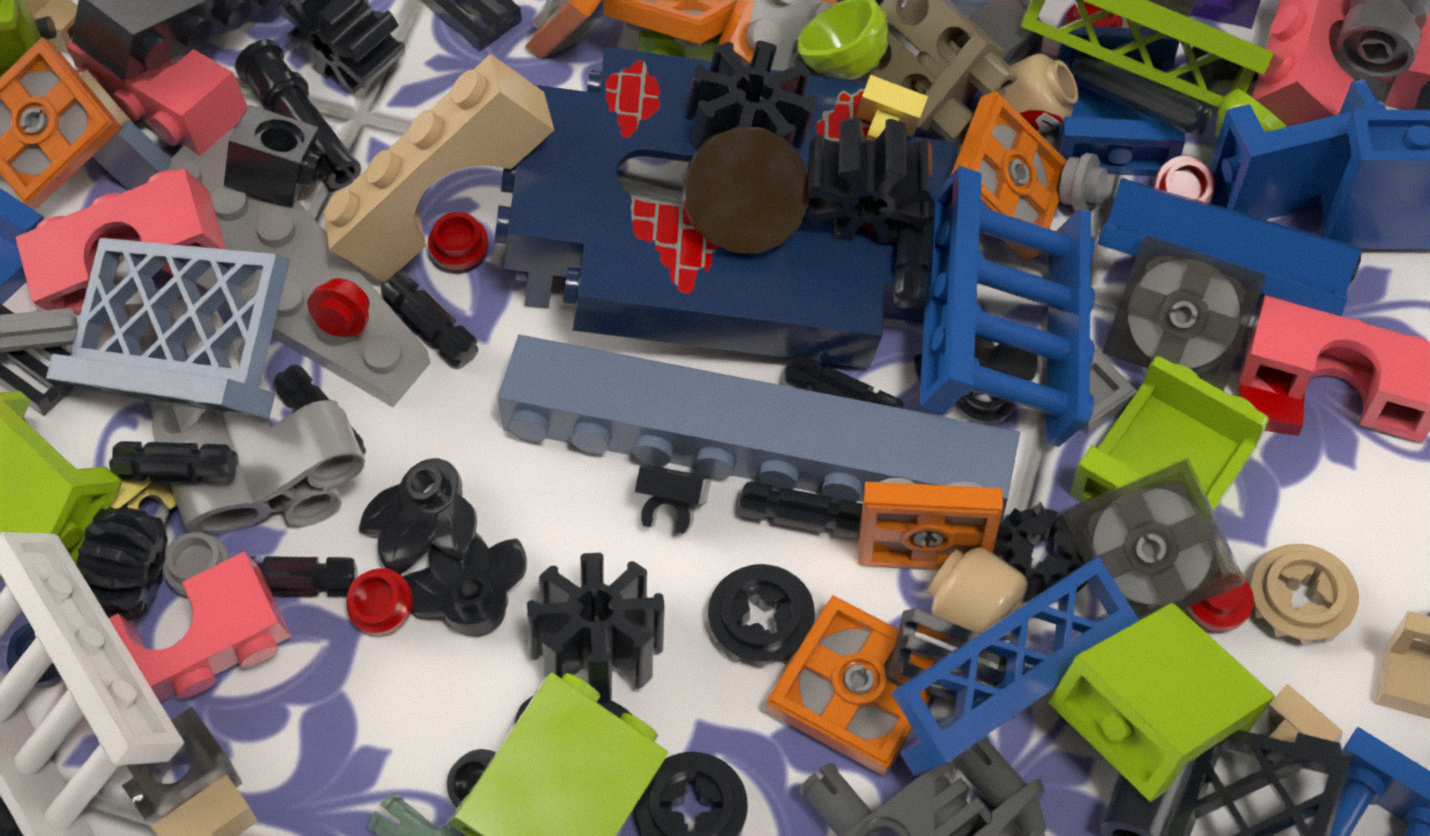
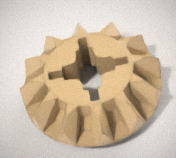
(1333, 592)

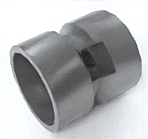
(1382, 35)

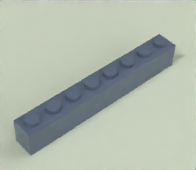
(740, 424)

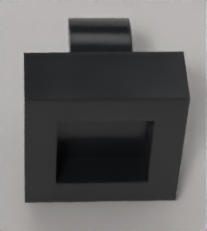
(671, 488)

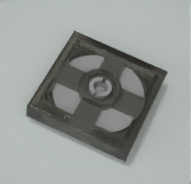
(1184, 310)
(1157, 540)

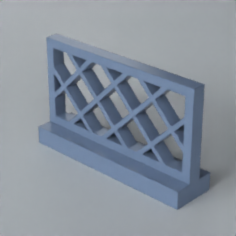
(176, 379)

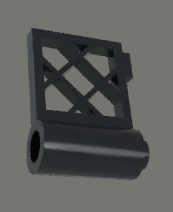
(1185, 800)

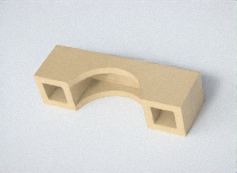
(484, 120)

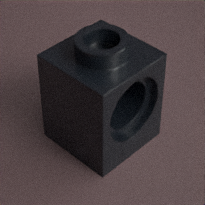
(272, 156)

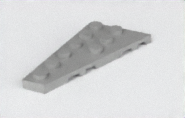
(380, 359)

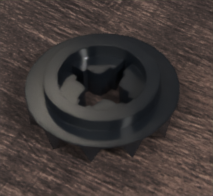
(1032, 527)
(770, 589)
(717, 788)

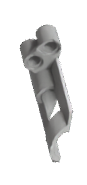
(280, 465)

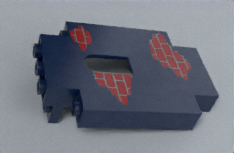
(640, 262)

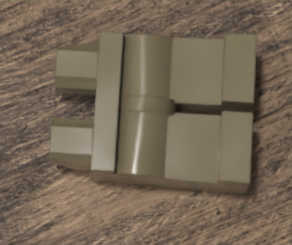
(951, 63)

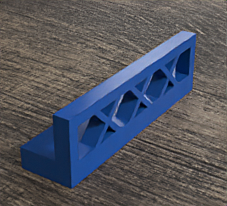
(1296, 262)
(1022, 685)

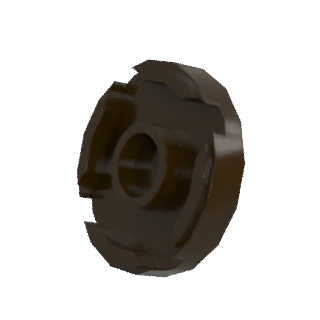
(746, 190)

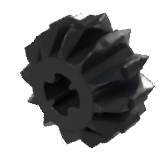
(123, 560)

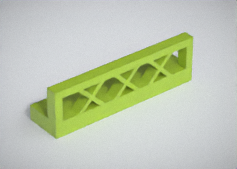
(1166, 23)

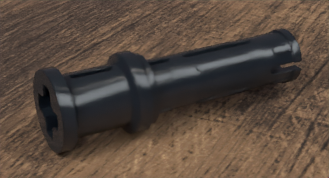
(287, 95)

